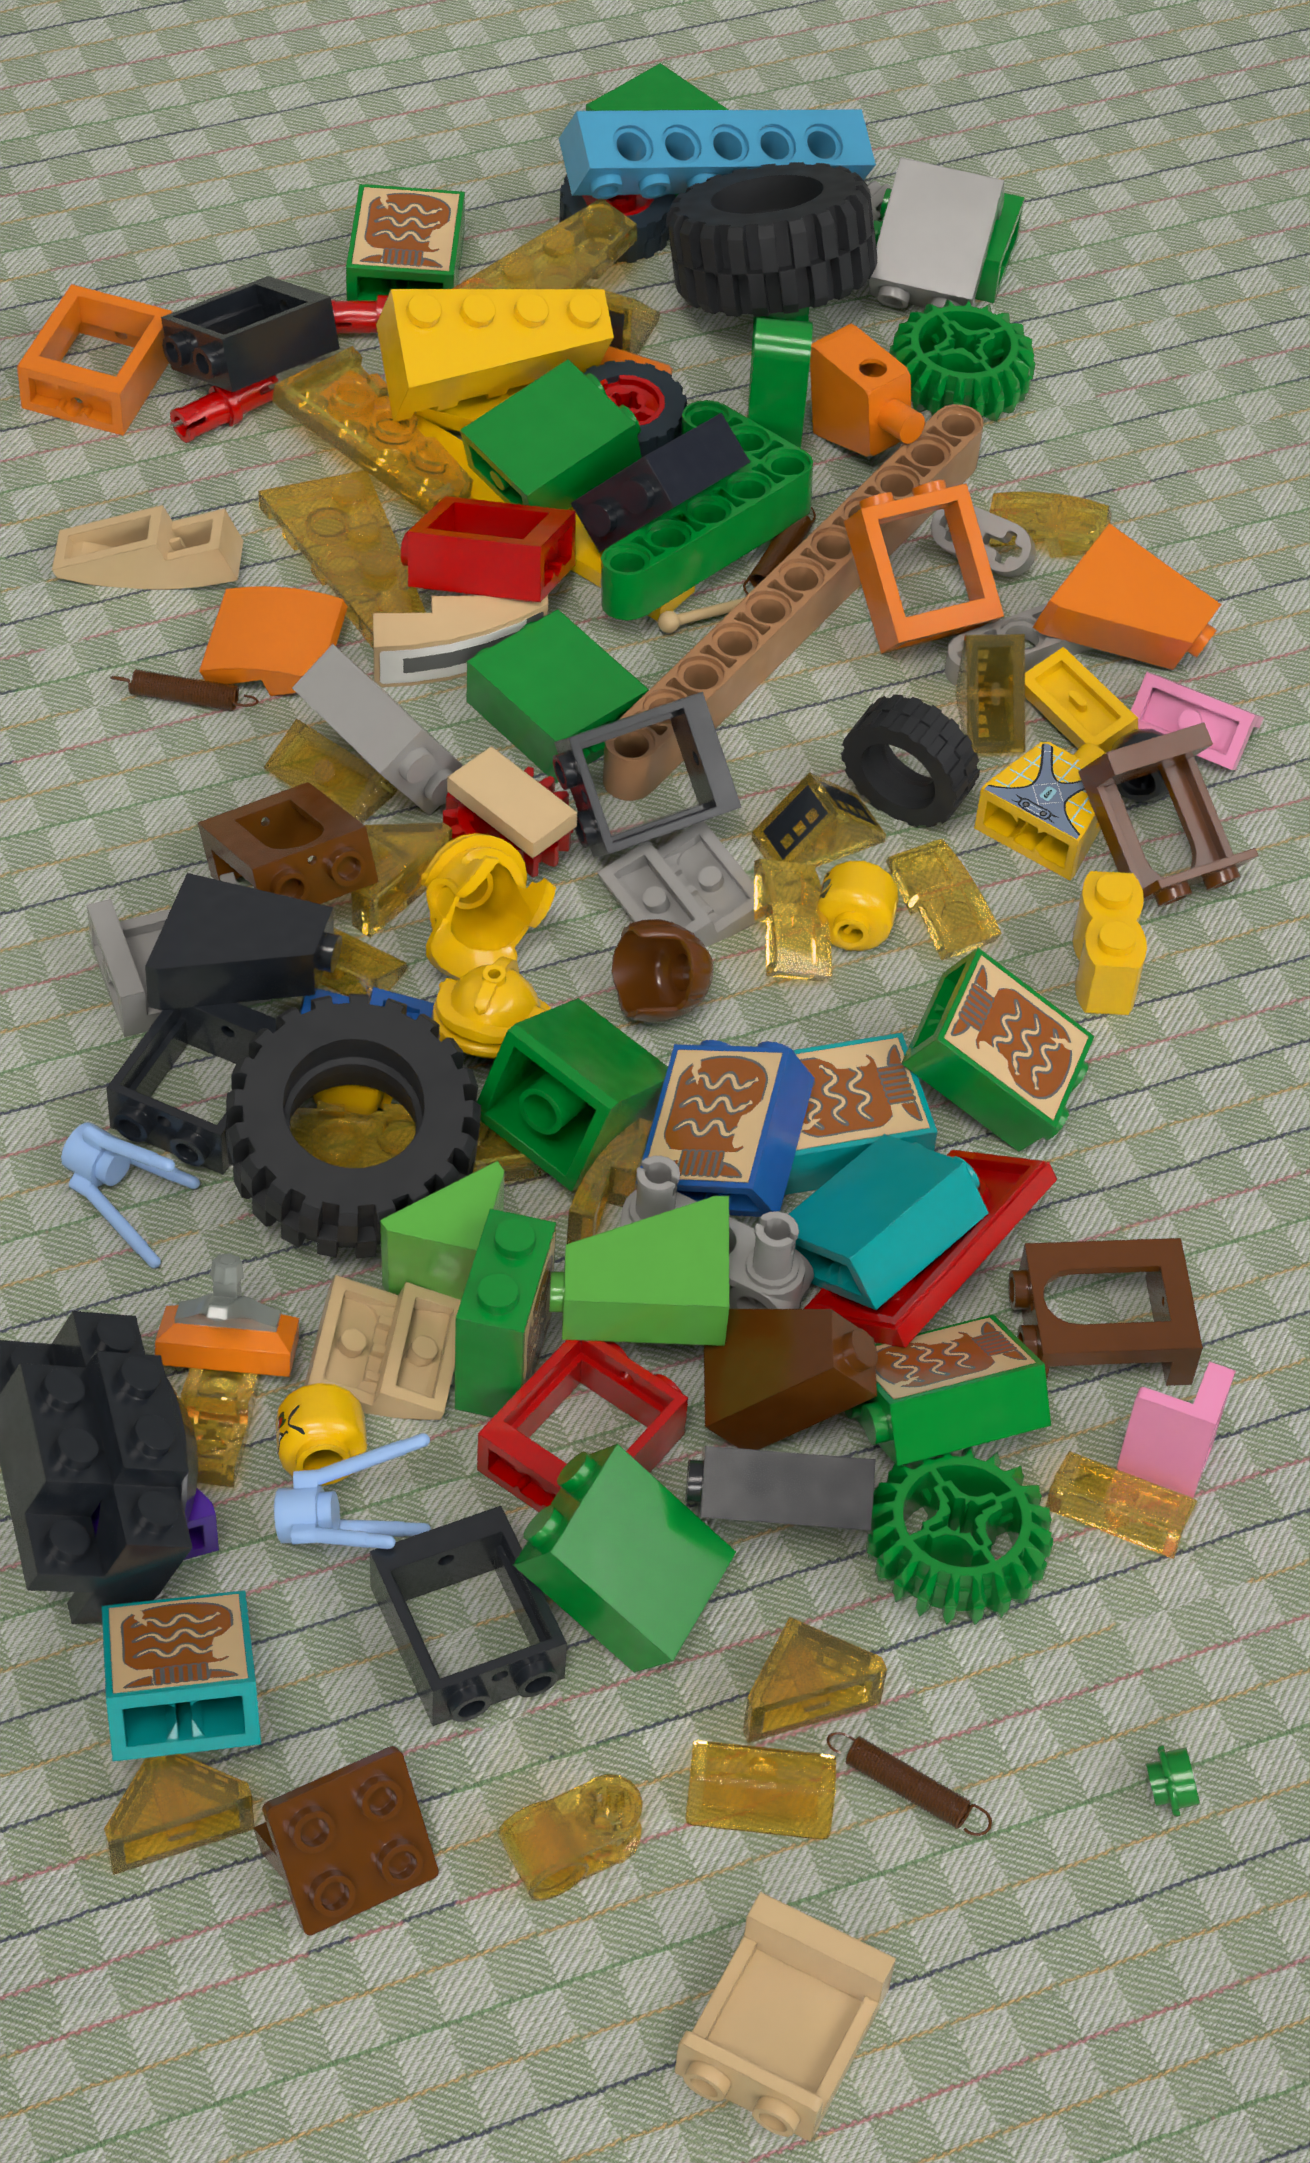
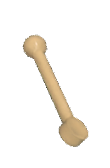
(670, 621)

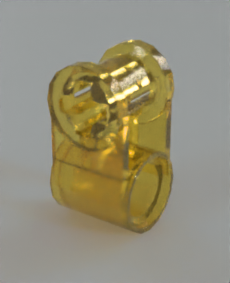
(565, 1841)

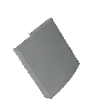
(685, 883)

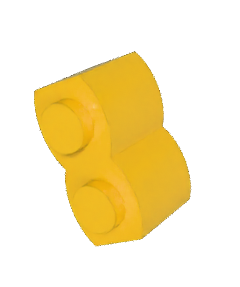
(1109, 943)

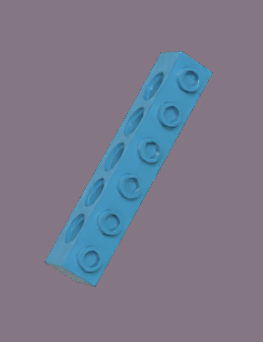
(674, 149)

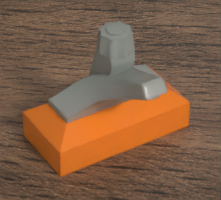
(228, 1329)

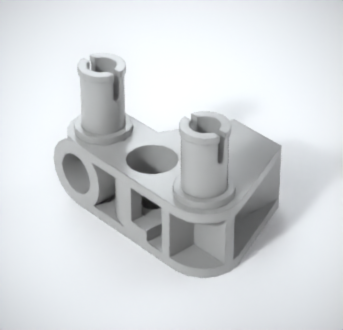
(762, 1260)

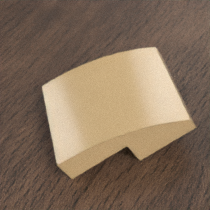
(387, 1348)

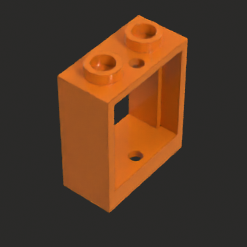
(107, 400)
(878, 582)

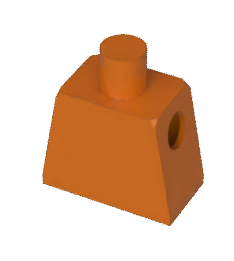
(861, 394)

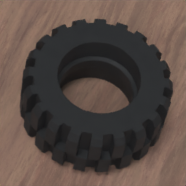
(772, 239)
(338, 1048)

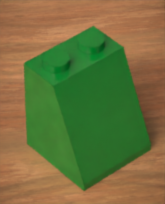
(568, 1088)

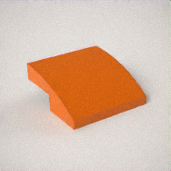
(271, 635)

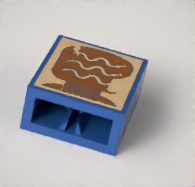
(732, 1122)

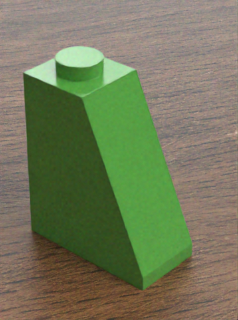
(649, 1280)

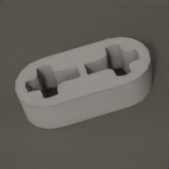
(996, 528)

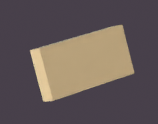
(512, 802)

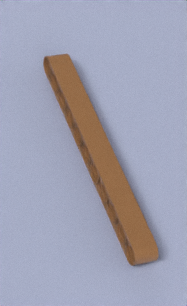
(787, 604)

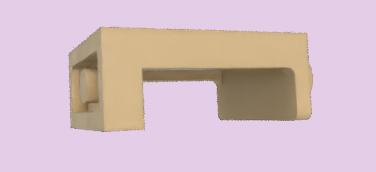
(785, 2019)

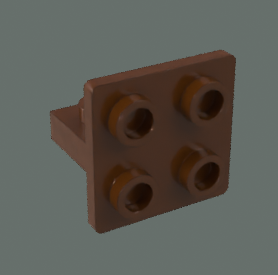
(348, 1840)

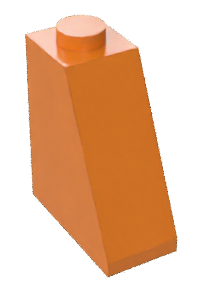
(1129, 605)

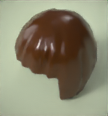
(660, 970)

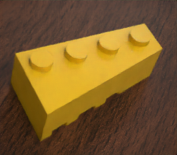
(484, 341)

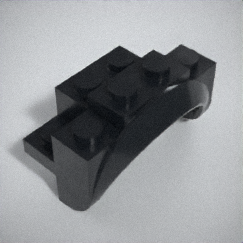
(89, 1429)

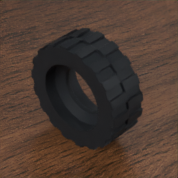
(926, 736)

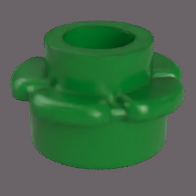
(1173, 1780)

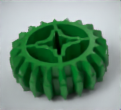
(965, 359)
(950, 1556)

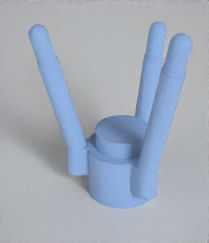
(105, 1159)
(313, 1516)

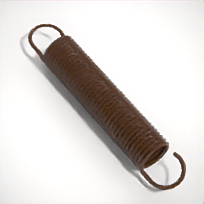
(779, 549)
(184, 690)
(909, 1783)

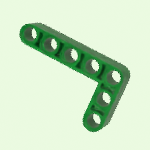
(780, 373)
(711, 526)

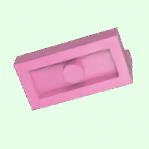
(1172, 707)
(1173, 1438)

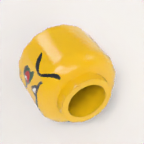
(319, 1428)

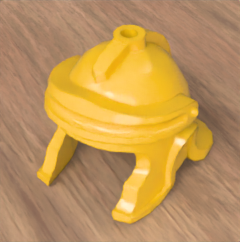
(480, 903)
(485, 1006)

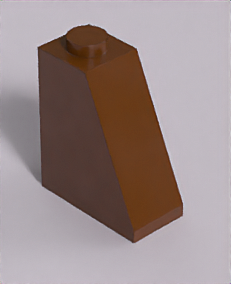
(784, 1373)

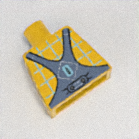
(1042, 807)

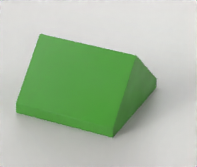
(439, 1235)

